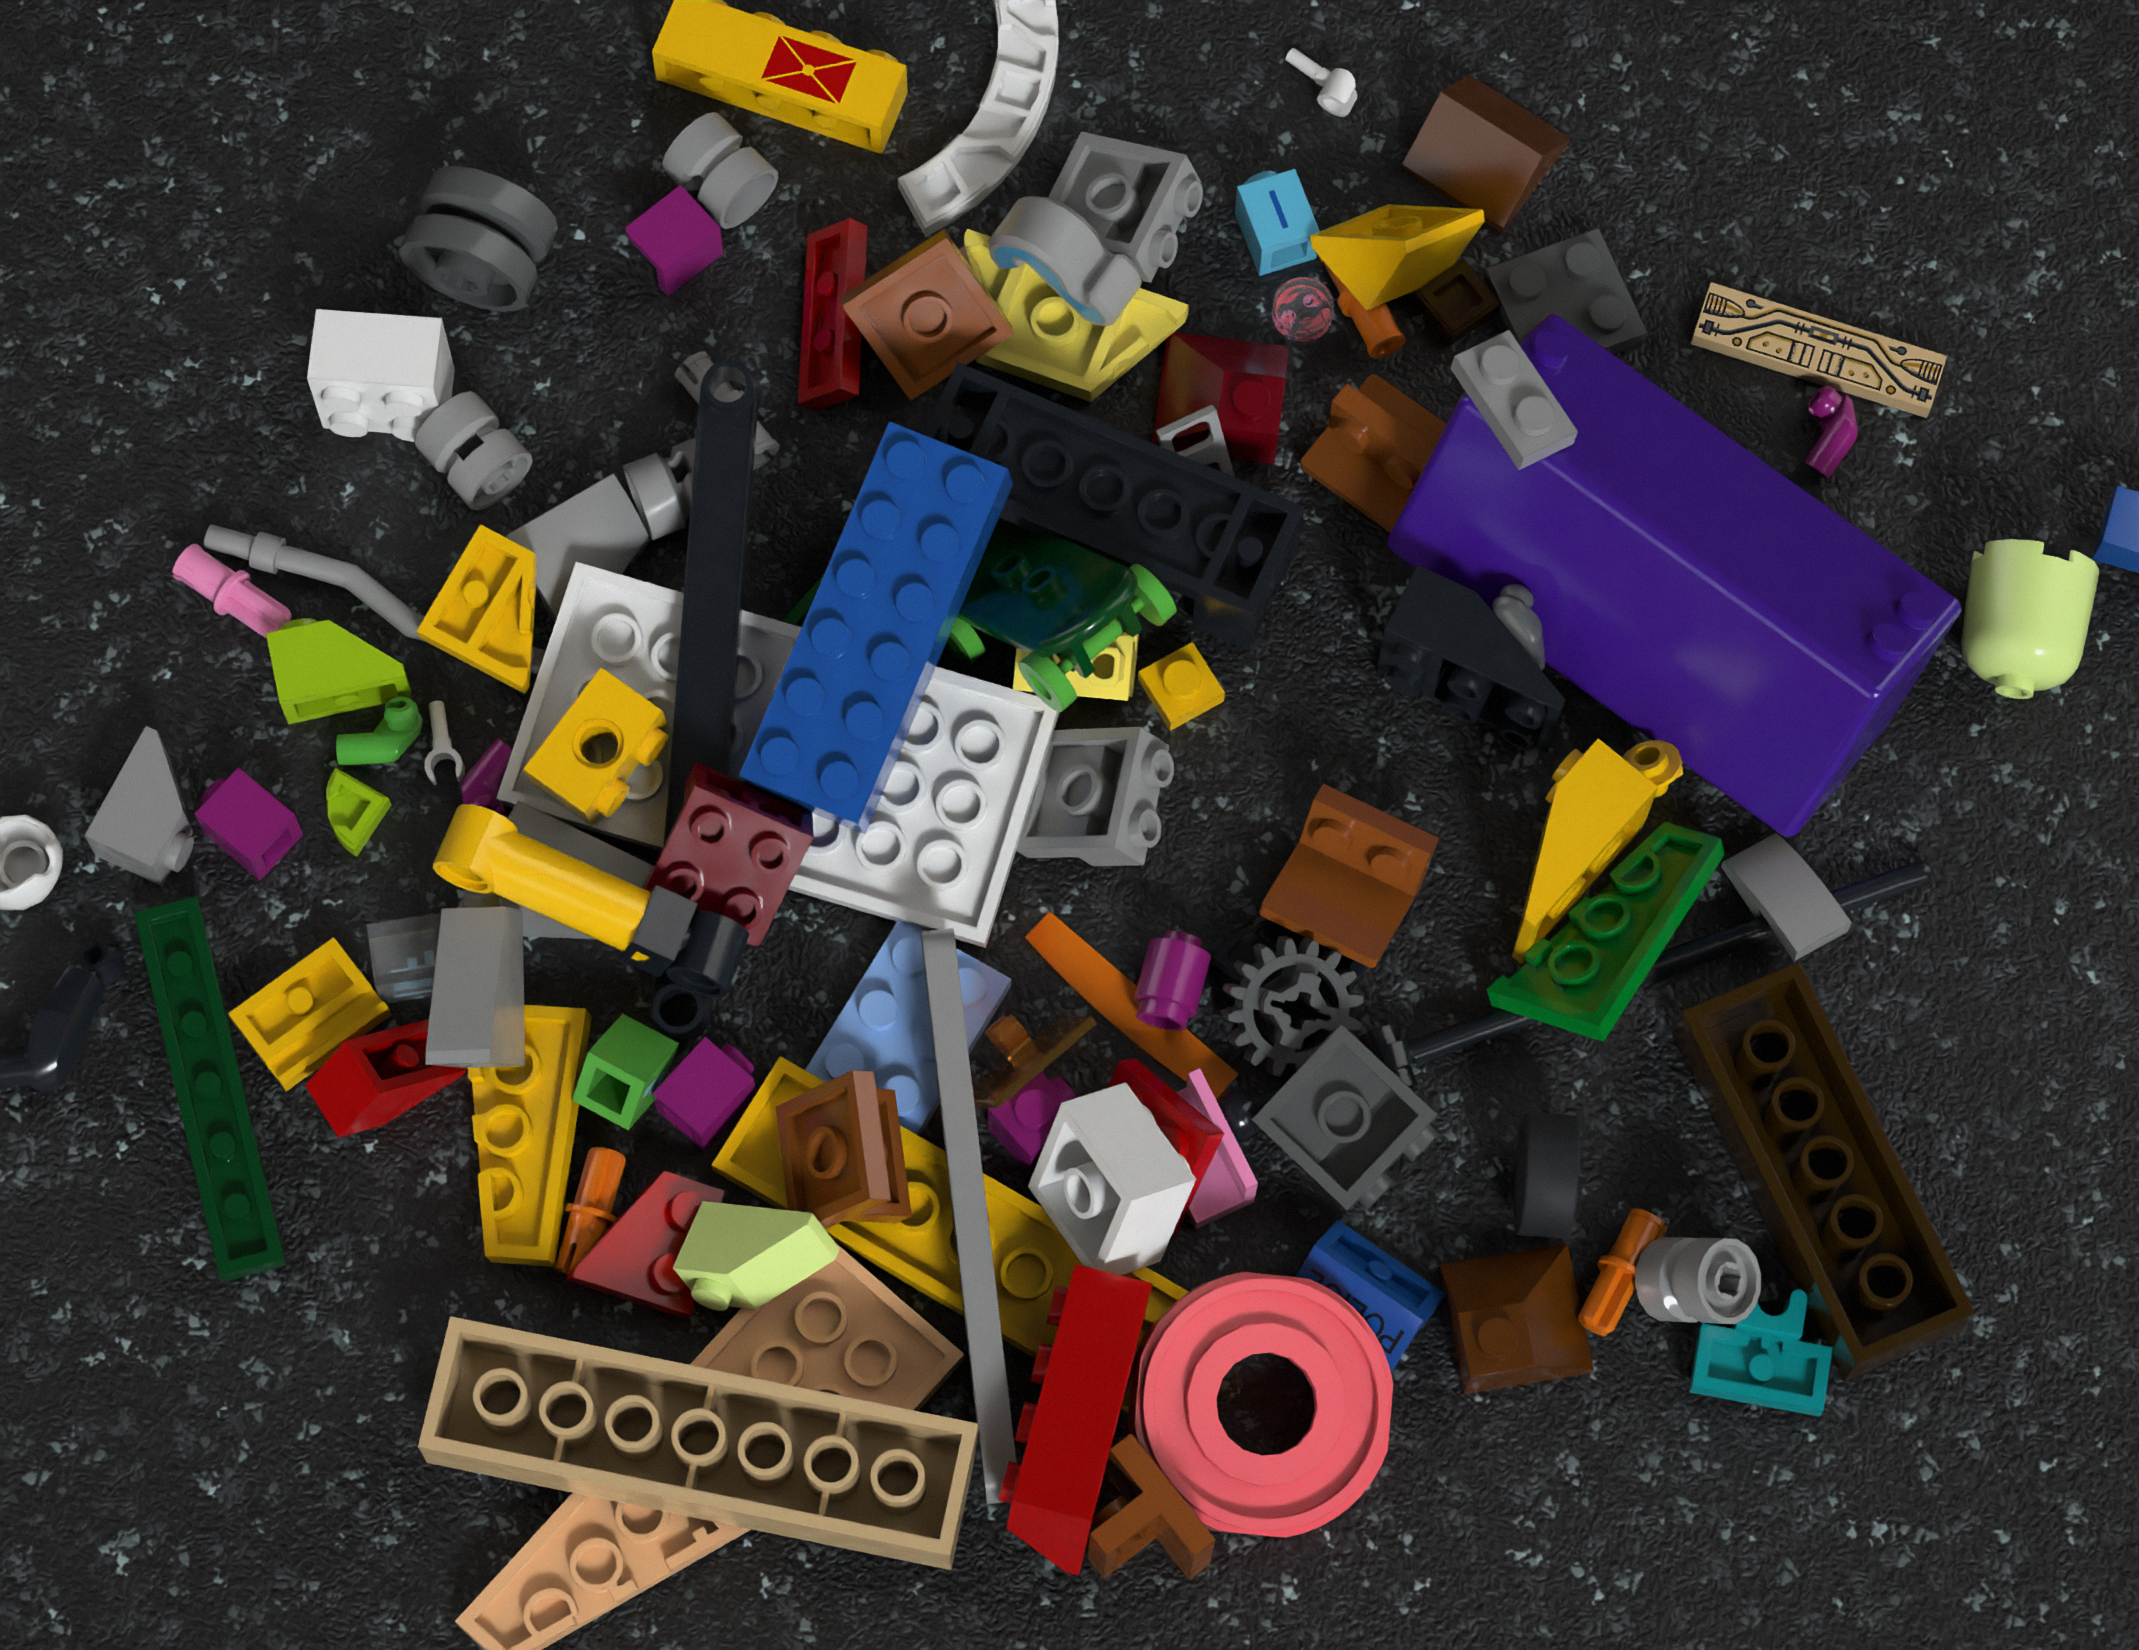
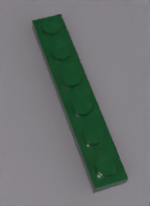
(210, 1089)

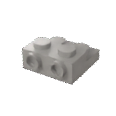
(1130, 197)
(1098, 797)

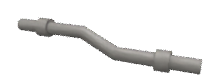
(271, 553)

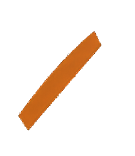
(1113, 997)

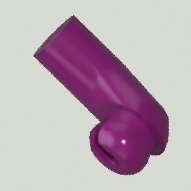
(1838, 430)
(485, 778)

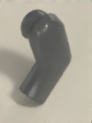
(1515, 613)

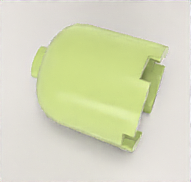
(2026, 616)

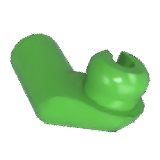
(387, 741)

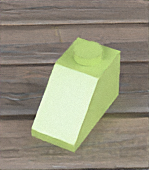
(750, 1254)

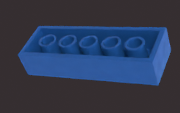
(877, 627)

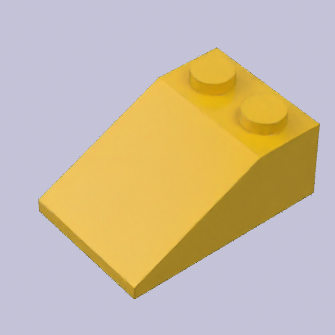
(1591, 819)

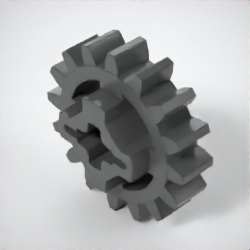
(1299, 982)

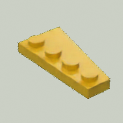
(527, 1136)

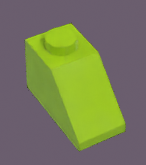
(330, 671)

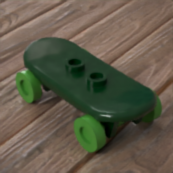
(1051, 601)

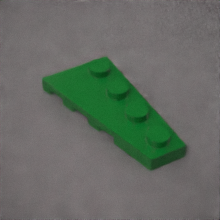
(1613, 939)

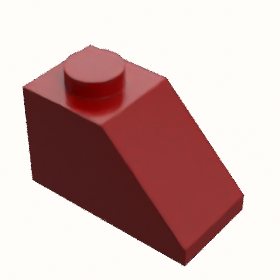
(378, 1078)

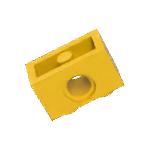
(601, 711)

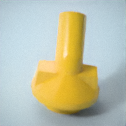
(1657, 761)

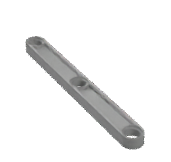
(969, 1209)

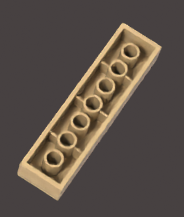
(699, 1442)

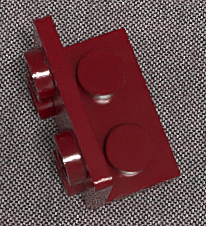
(733, 849)

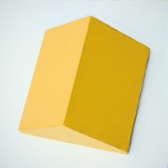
(1395, 248)

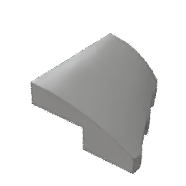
(589, 528)

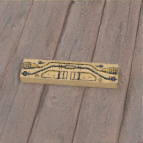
(1819, 350)

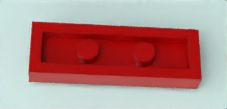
(829, 335)

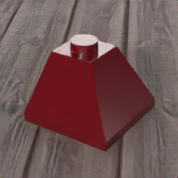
(1240, 381)

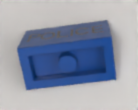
(1375, 1284)

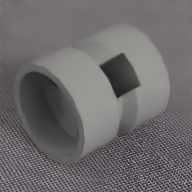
(727, 178)
(465, 442)
(663, 488)
(1698, 1280)

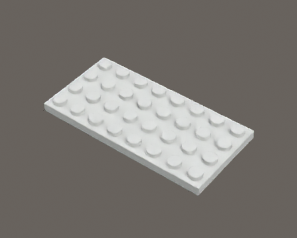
(943, 821)

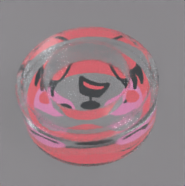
(1302, 309)

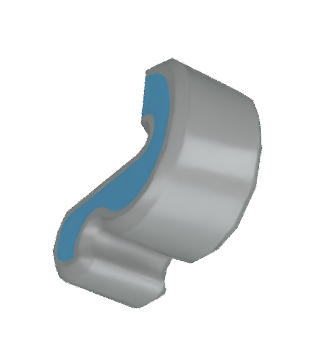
(1067, 257)

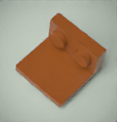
(1350, 877)

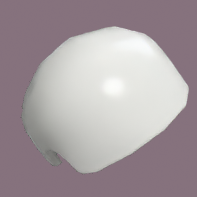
(28, 861)

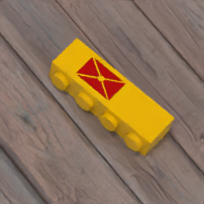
(781, 71)

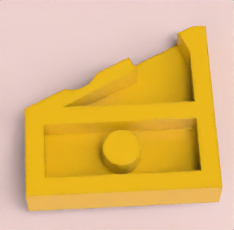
(488, 609)

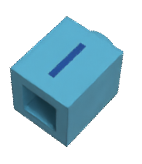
(1275, 220)

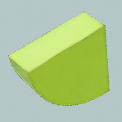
(353, 810)

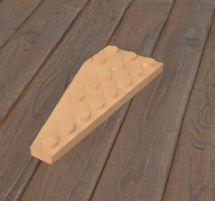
(825, 1335)

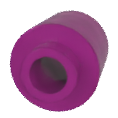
(1171, 981)

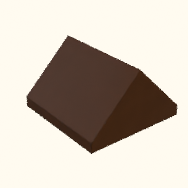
(1483, 151)

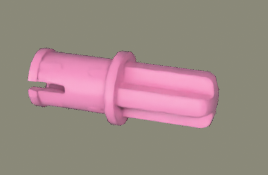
(230, 591)

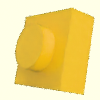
(1181, 686)

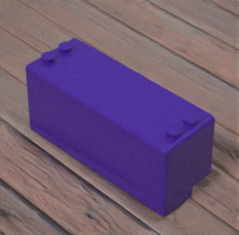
(1682, 581)

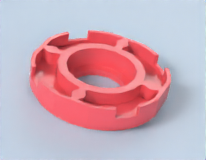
(1177, 1410)

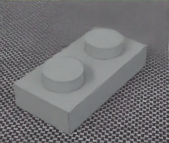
(1514, 400)

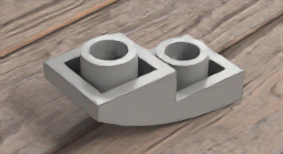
(1788, 895)

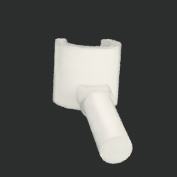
(1338, 86)
(441, 743)

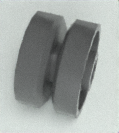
(478, 238)

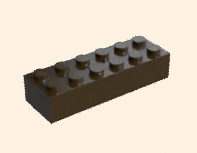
(1822, 1171)

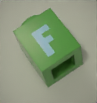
(624, 1071)

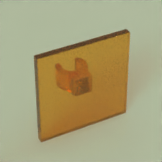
(1025, 1056)

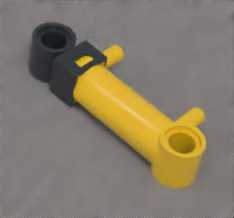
(650, 928)

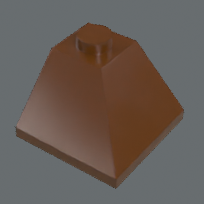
(1515, 1319)

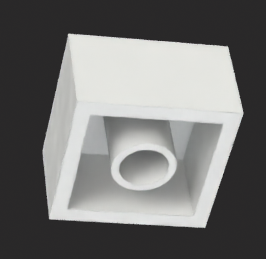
(378, 371)
(1111, 1181)

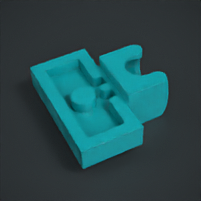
(1763, 1361)

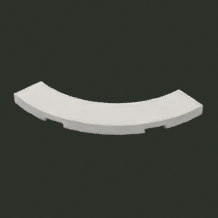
(1003, 125)

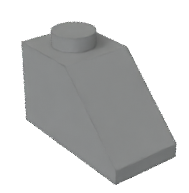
(144, 815)

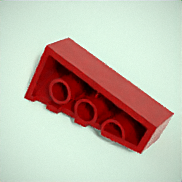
(1076, 1413)

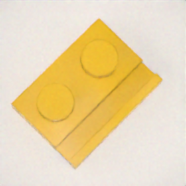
(309, 1013)

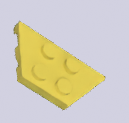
(1057, 344)

